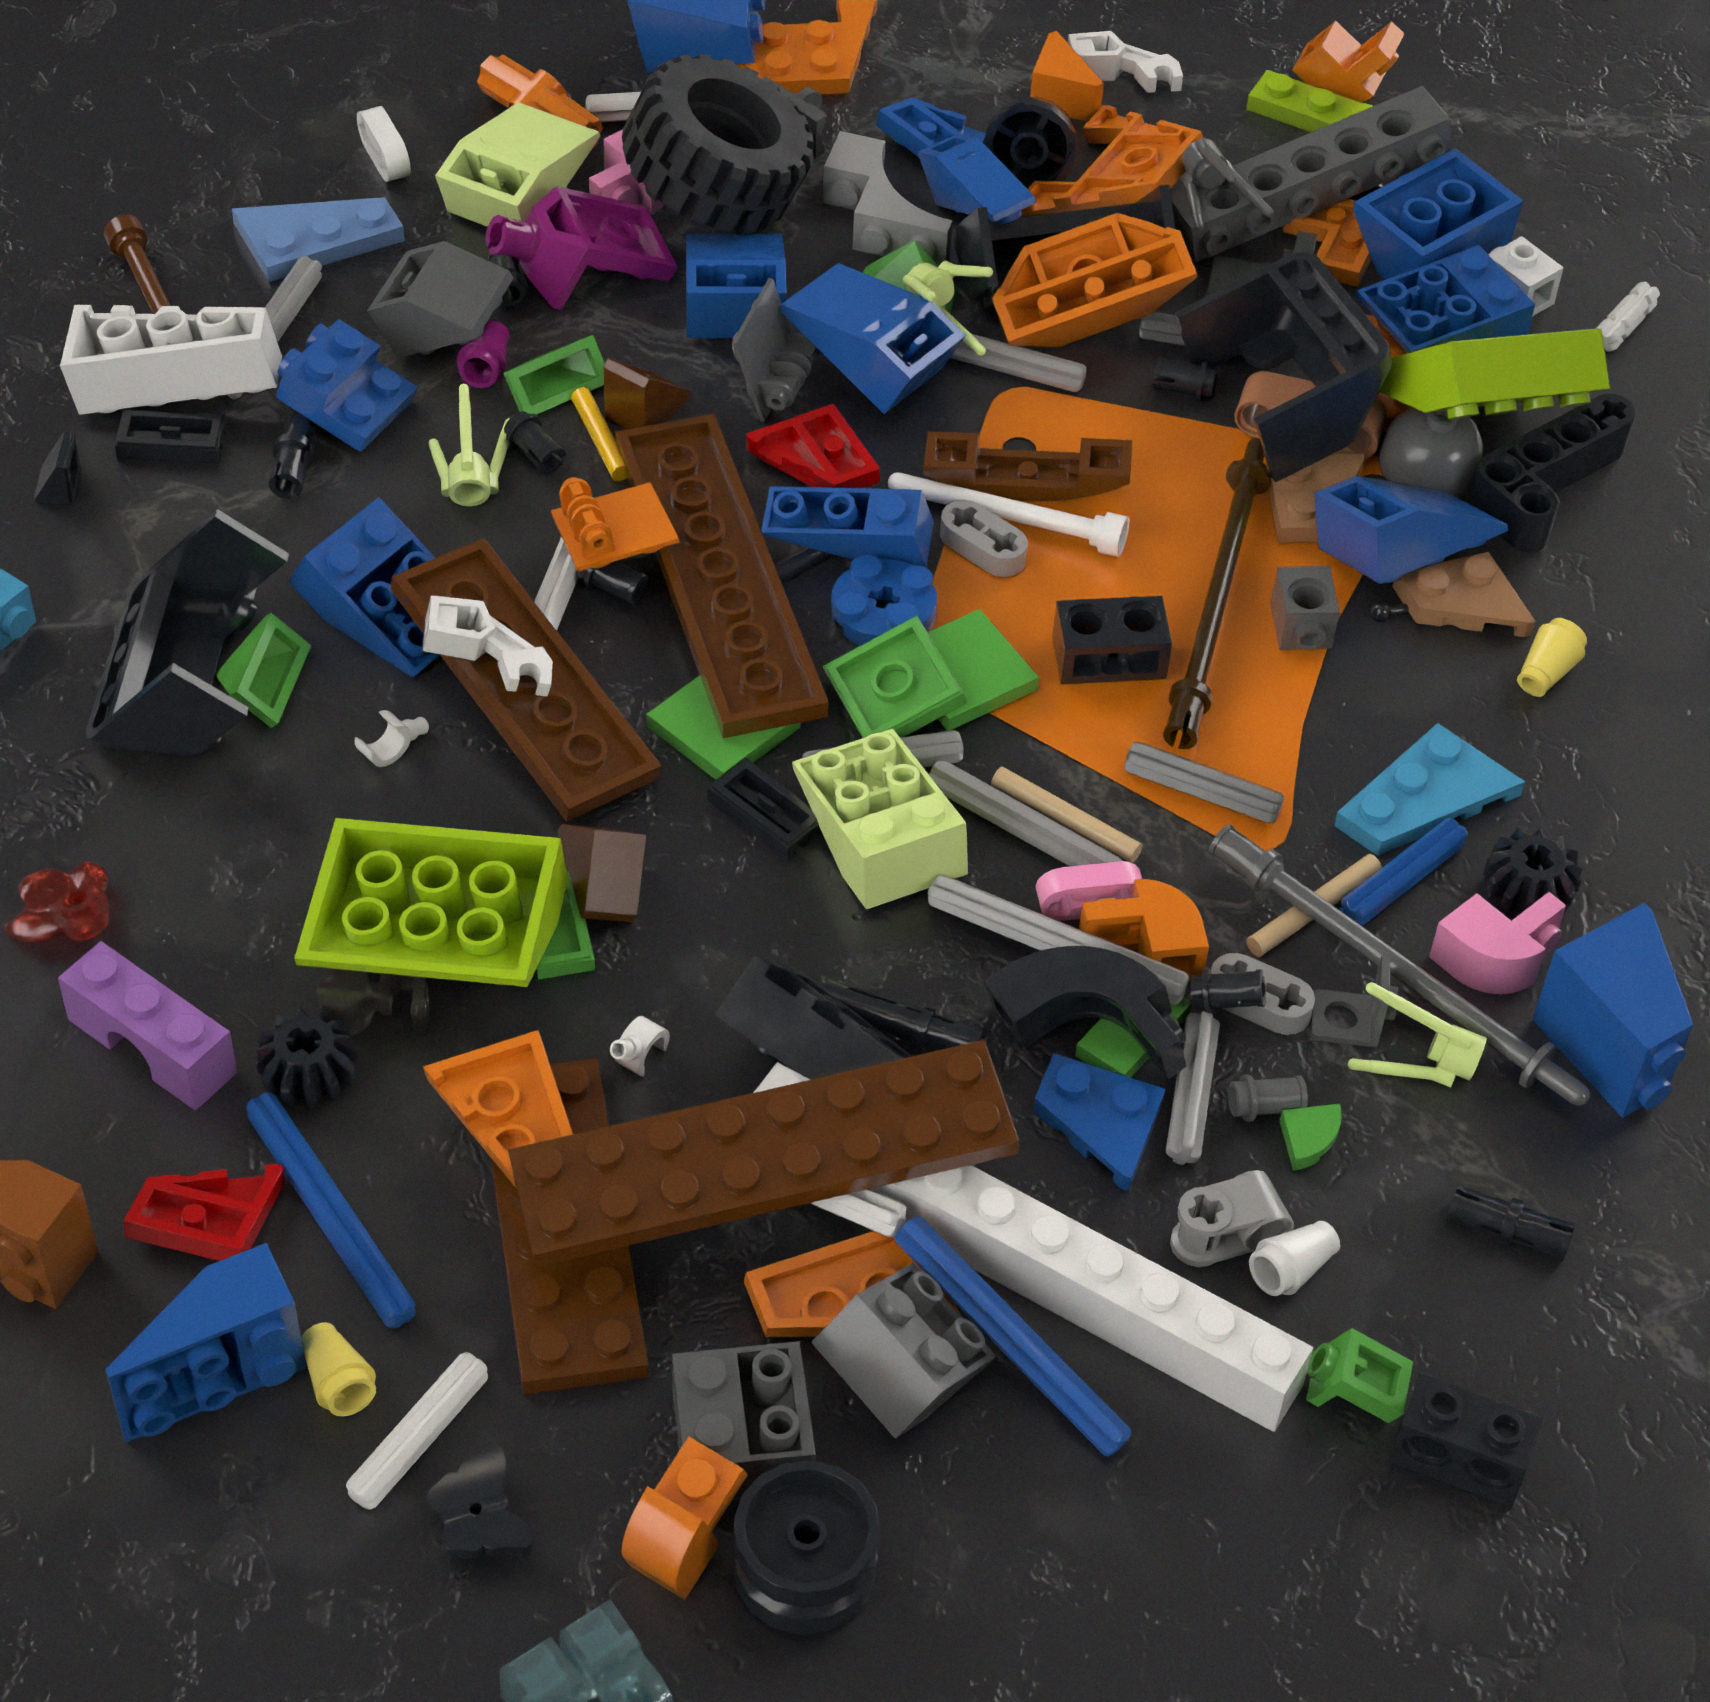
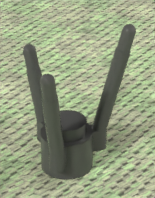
(1209, 169)

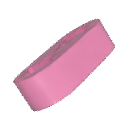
(1065, 888)

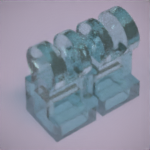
(593, 1660)

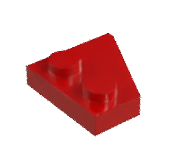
(816, 450)
(204, 1211)

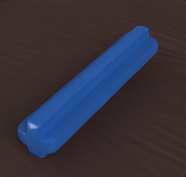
(1404, 871)

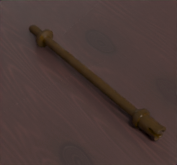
(1191, 696)

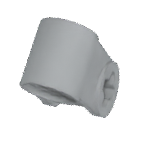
(1234, 1217)

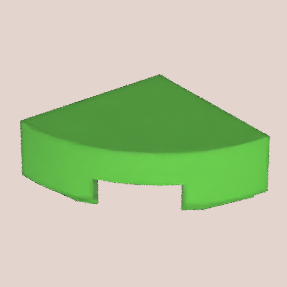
(1309, 1132)

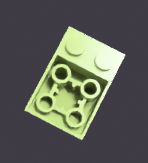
(512, 164)
(883, 818)

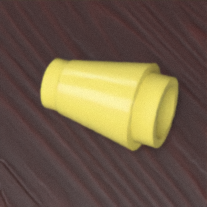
(1552, 655)
(337, 1371)

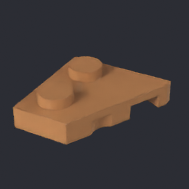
(1294, 499)
(1464, 595)

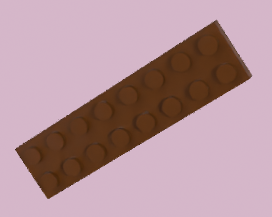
(724, 580)
(761, 1152)

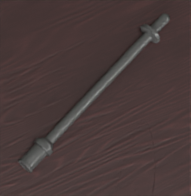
(1266, 872)

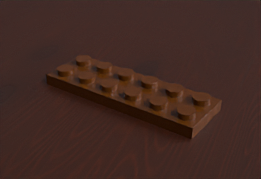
(568, 740)
(581, 1315)

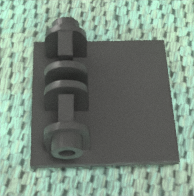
(771, 355)

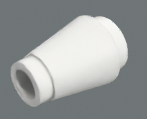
(1292, 1258)

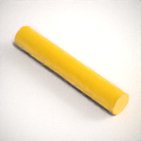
(599, 432)

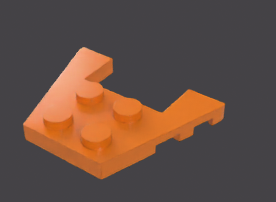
(815, 53)
(1126, 171)

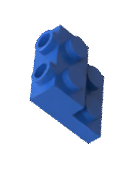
(343, 384)

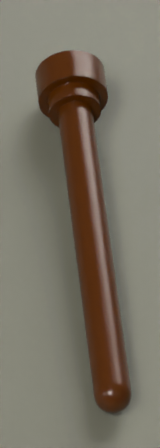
(128, 241)

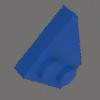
(921, 124)
(1100, 1113)

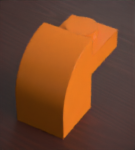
(1344, 65)
(1155, 922)
(674, 1523)

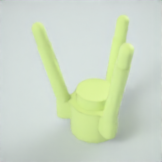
(938, 287)
(468, 476)
(1452, 1047)

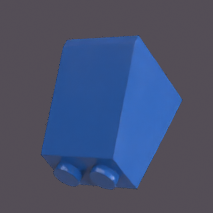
(697, 27)
(1618, 1011)

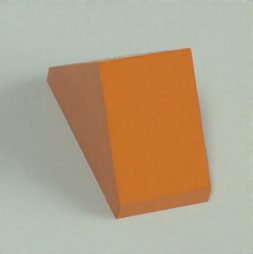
(1066, 79)

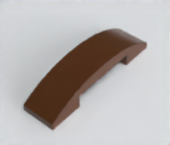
(1028, 474)

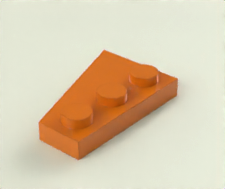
(811, 1289)

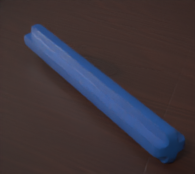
(331, 1211)
(1013, 1336)

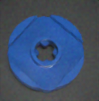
(882, 579)

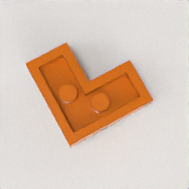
(1342, 241)

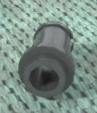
(1266, 1096)

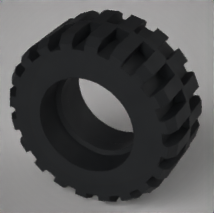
(717, 144)

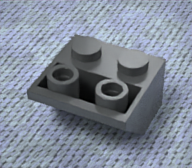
(437, 299)
(903, 1348)
(745, 1405)

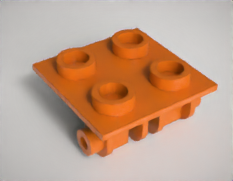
(611, 524)

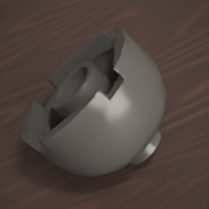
(1431, 451)

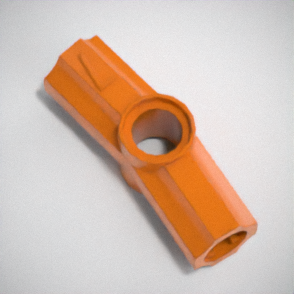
(513, 83)

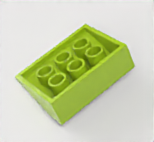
(1501, 373)
(434, 902)

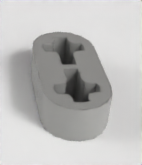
(989, 543)
(1279, 988)

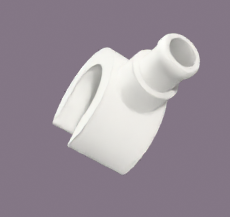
(394, 740)
(635, 1043)

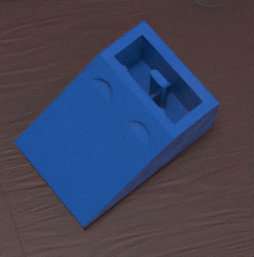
(727, 277)
(1450, 301)
(874, 332)
(1396, 526)
(351, 581)
(209, 1345)

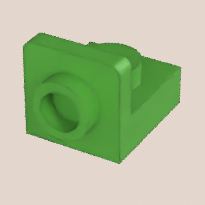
(1361, 1374)

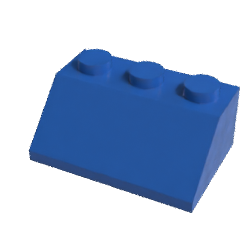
(1436, 214)

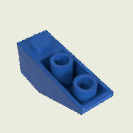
(970, 177)
(852, 521)

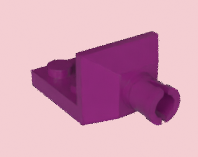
(576, 231)

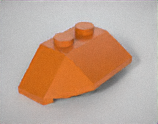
(1091, 280)

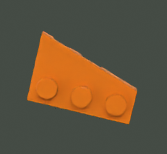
(503, 1095)

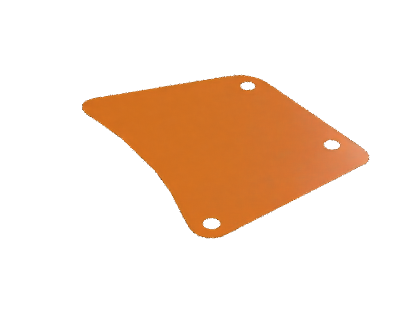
(1173, 539)

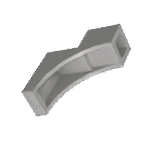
(881, 215)

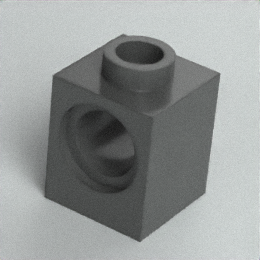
(1304, 607)

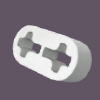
(383, 144)

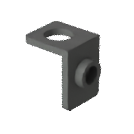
(1367, 1008)

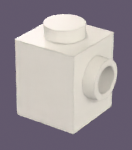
(1531, 270)

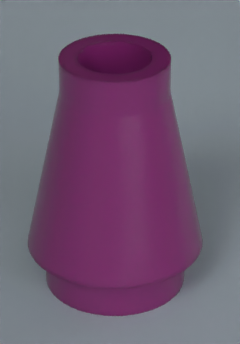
(484, 358)

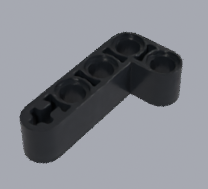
(1523, 476)

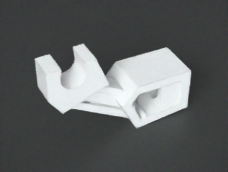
(1110, 57)
(487, 635)

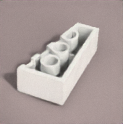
(166, 356)

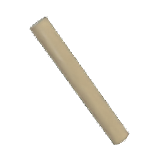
(1067, 814)
(1295, 919)

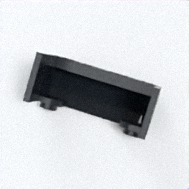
(998, 246)
(1303, 315)
(170, 641)

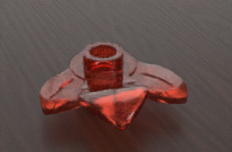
(62, 904)

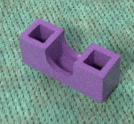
(180, 1043)

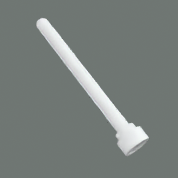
(1104, 532)

